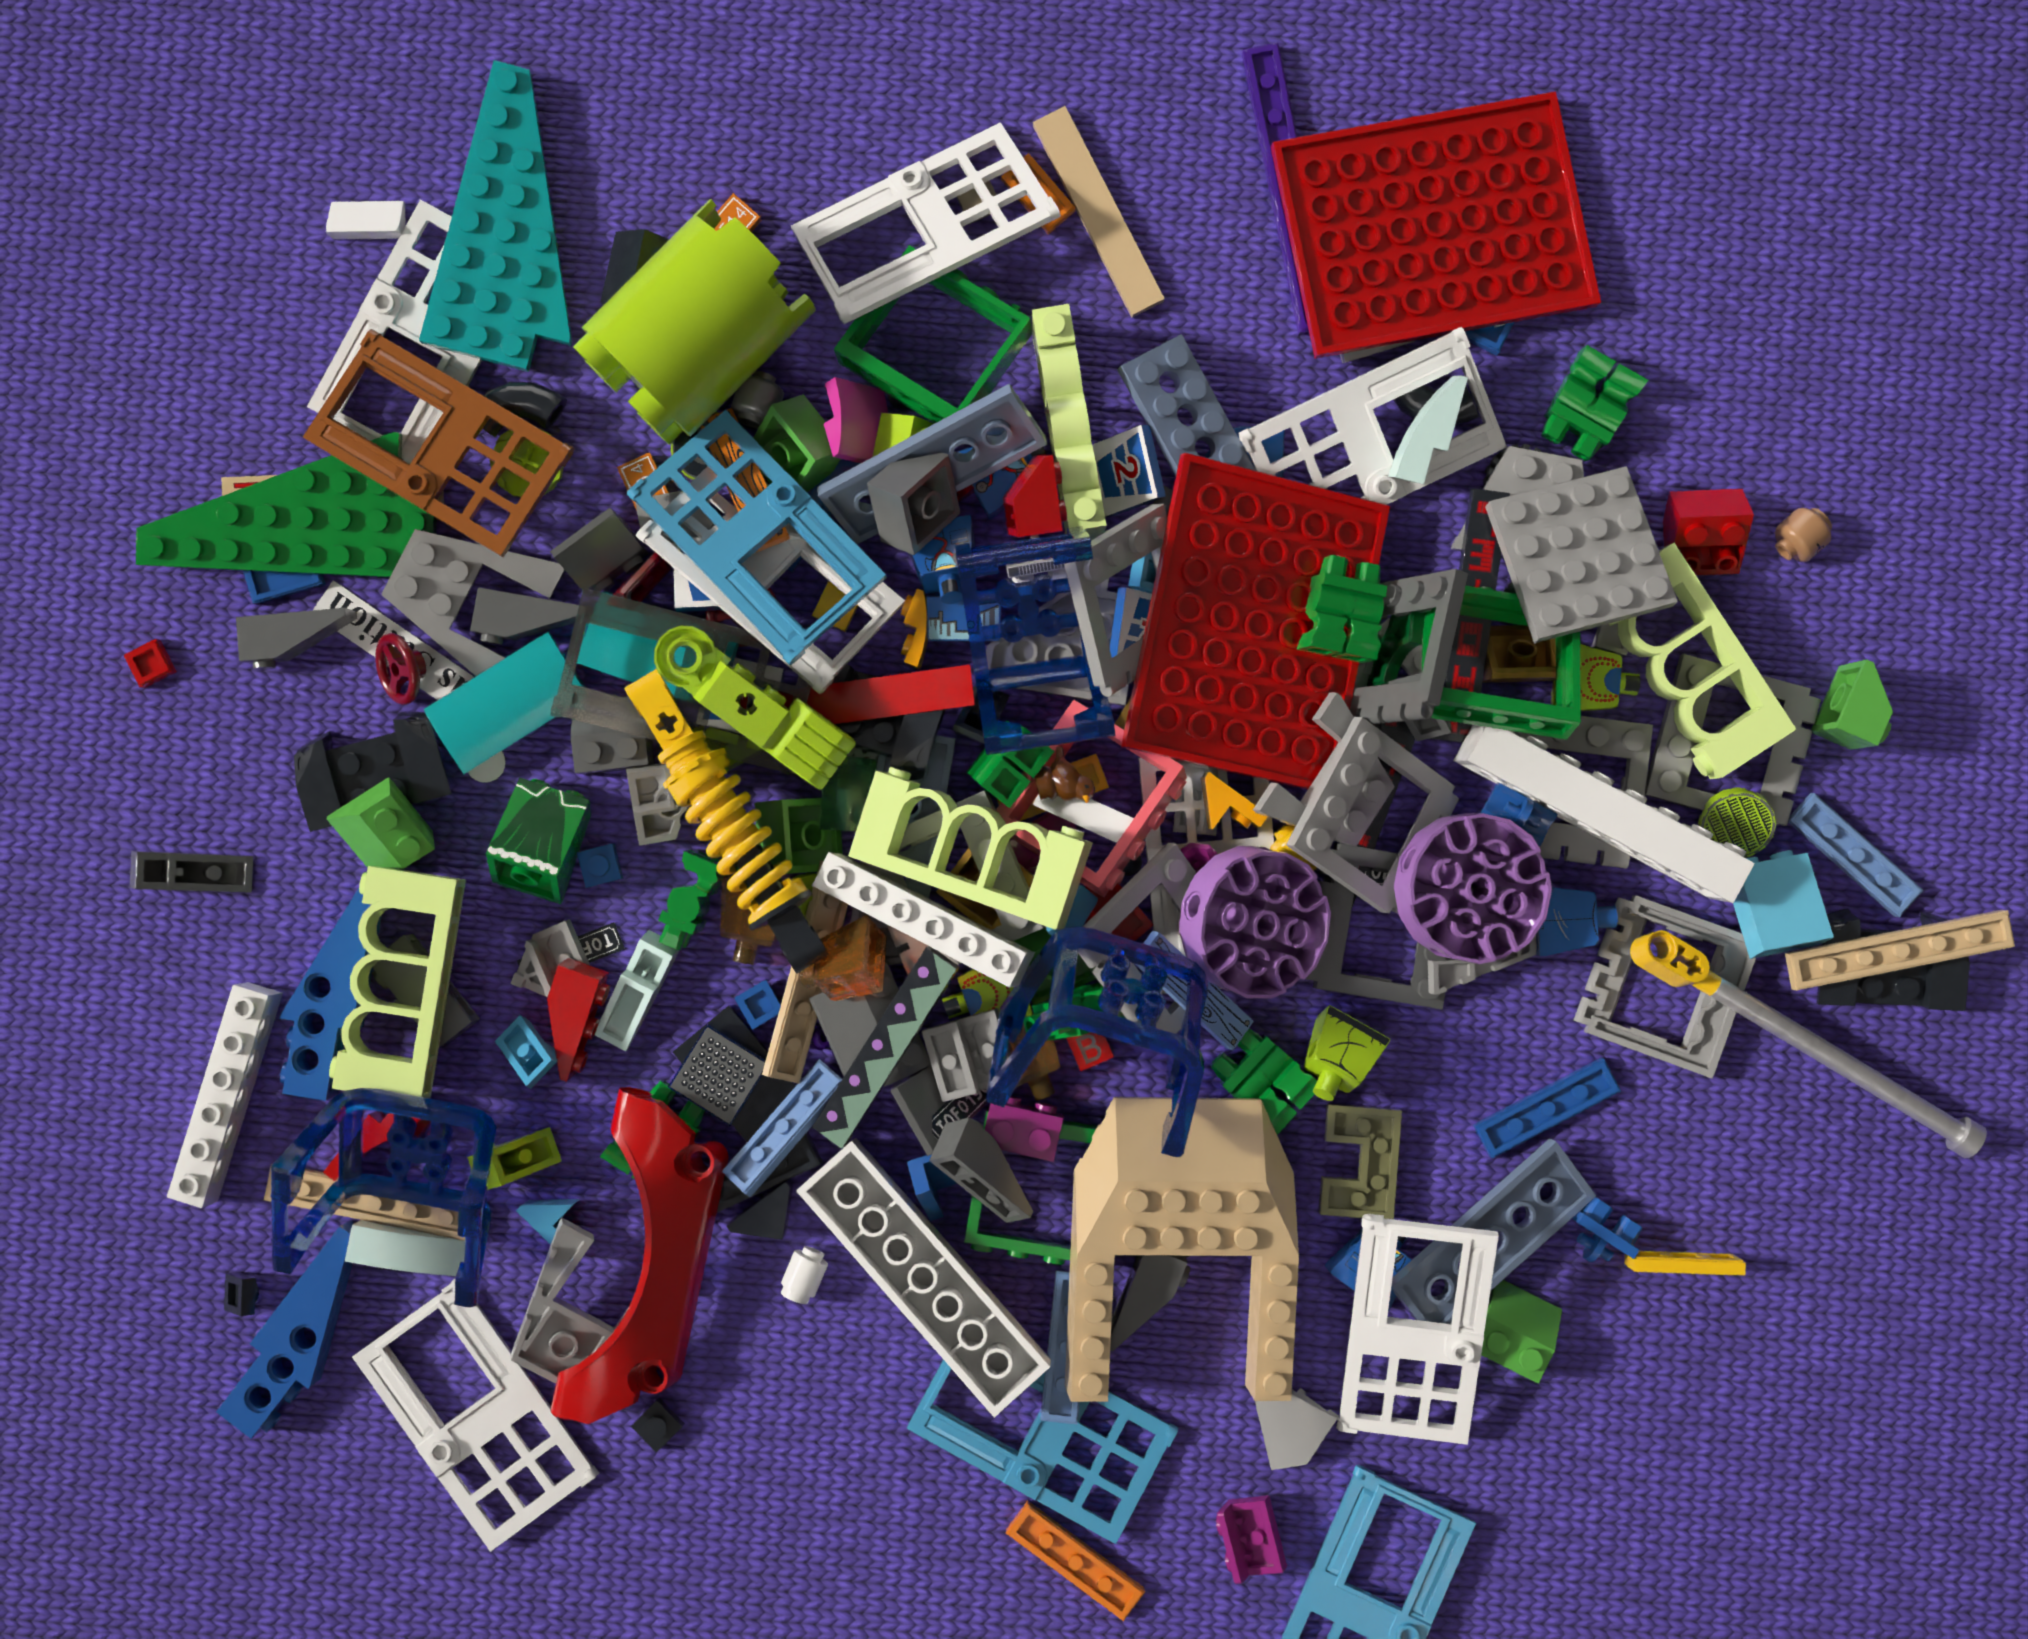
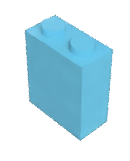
(1781, 906)

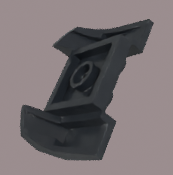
(903, 738)
(338, 775)
(1931, 985)

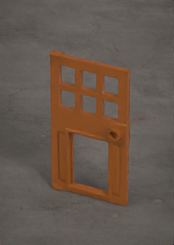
(445, 447)

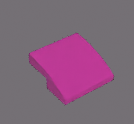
(855, 419)

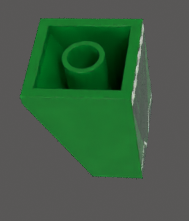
(538, 839)

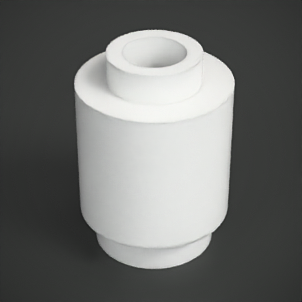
(803, 1275)

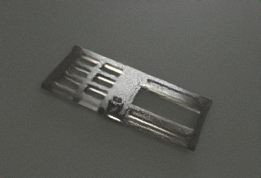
(652, 622)

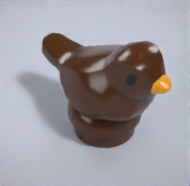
(1063, 781)

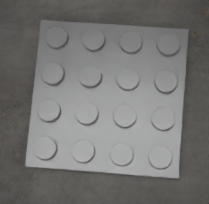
(1580, 554)

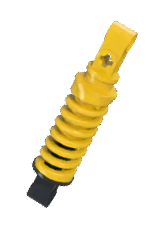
(700, 781)

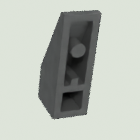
(517, 616)
(286, 635)
(191, 871)
(978, 1165)
(1147, 1289)

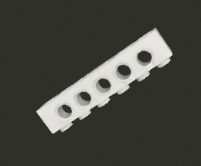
(923, 919)
(224, 1094)

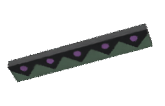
(886, 1046)

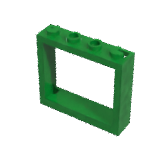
(981, 300)
(1510, 713)
(1018, 1246)

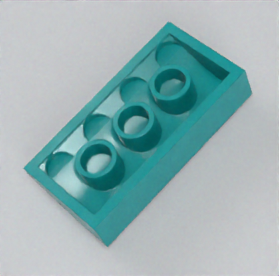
(627, 654)
(500, 703)

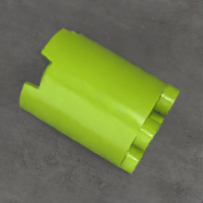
(692, 323)

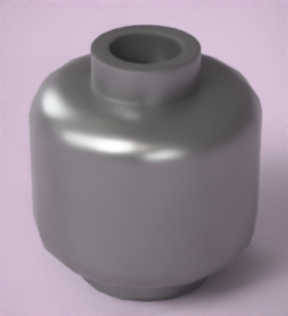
(755, 398)

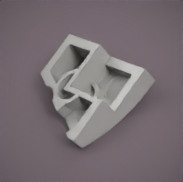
(653, 806)

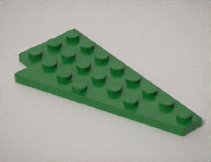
(296, 522)

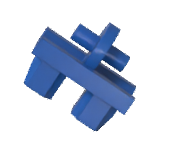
(1521, 810)
(1622, 1236)

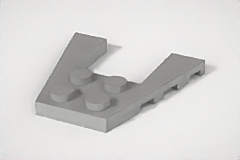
(437, 577)
(552, 1330)

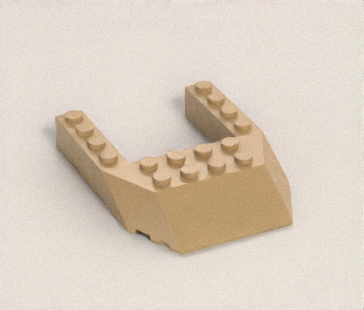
(1218, 1199)

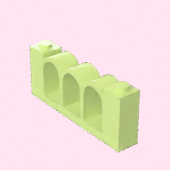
(1067, 418)
(1743, 737)
(885, 822)
(416, 892)

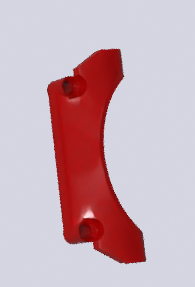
(679, 1218)

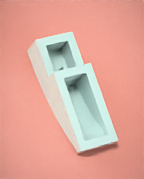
(1429, 431)
(636, 991)
(403, 1249)

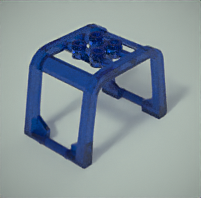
(982, 561)
(1185, 1059)
(348, 1111)

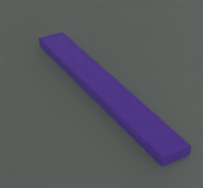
(1274, 123)

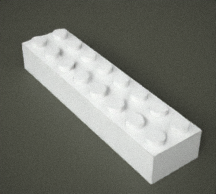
(1607, 812)
(925, 1277)

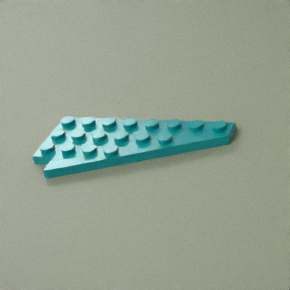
(501, 254)

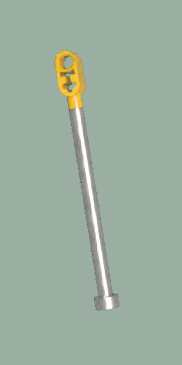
(1685, 965)

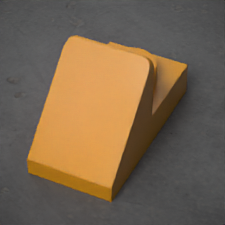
(1220, 797)

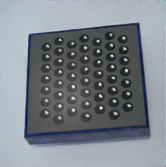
(718, 1074)

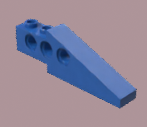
(336, 964)
(310, 1304)

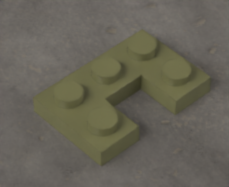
(1379, 1141)

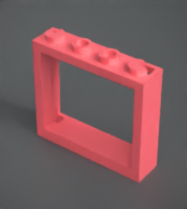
(1132, 841)

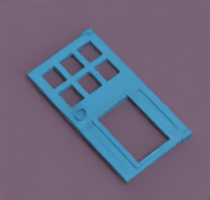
(749, 529)
(1043, 1449)
(1357, 1609)

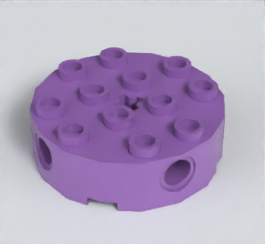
(1507, 880)
(1255, 921)

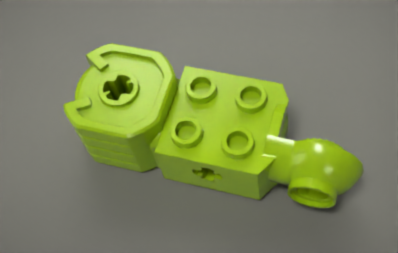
(792, 735)

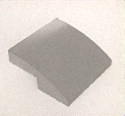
(962, 1053)

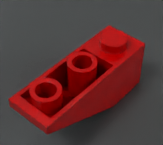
(572, 1011)

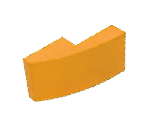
(916, 618)

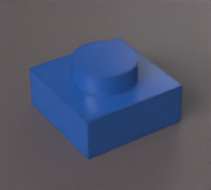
(600, 865)
(759, 1003)

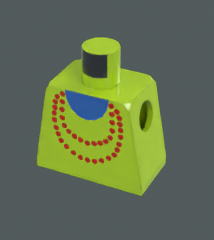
(1602, 680)
(977, 995)

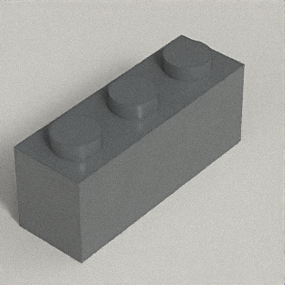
(408, 983)

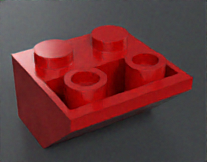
(1033, 500)
(1709, 528)

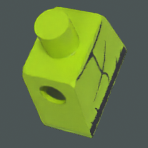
(1341, 1052)

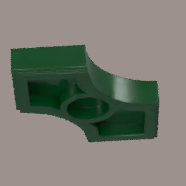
(1399, 640)

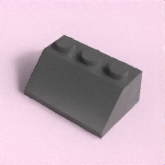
(852, 1021)

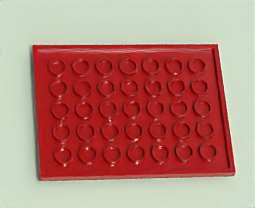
(1435, 224)
(1226, 620)

